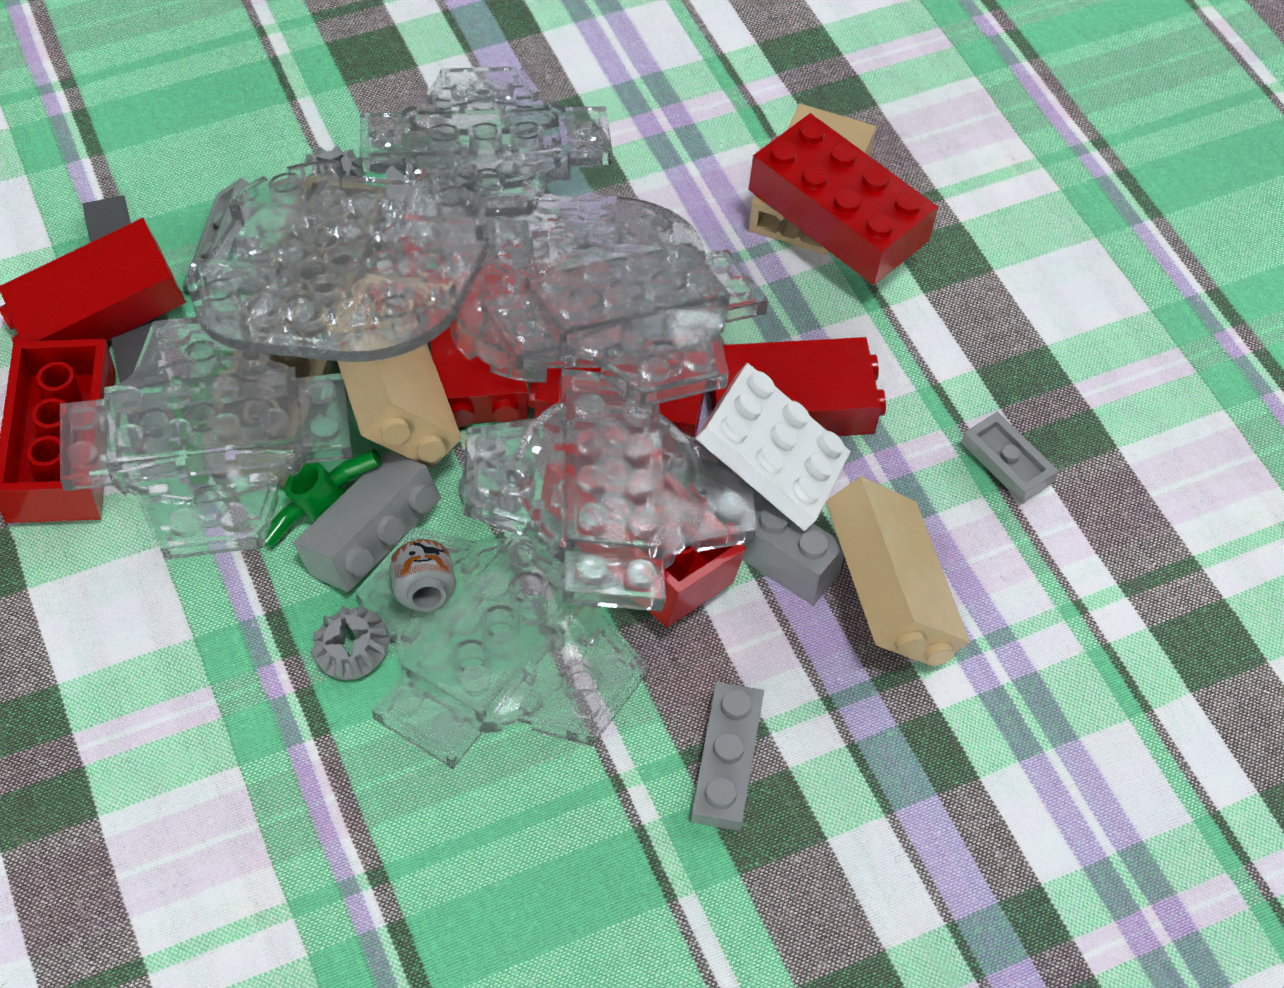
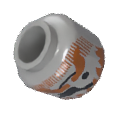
(422, 575)

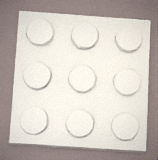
(774, 446)

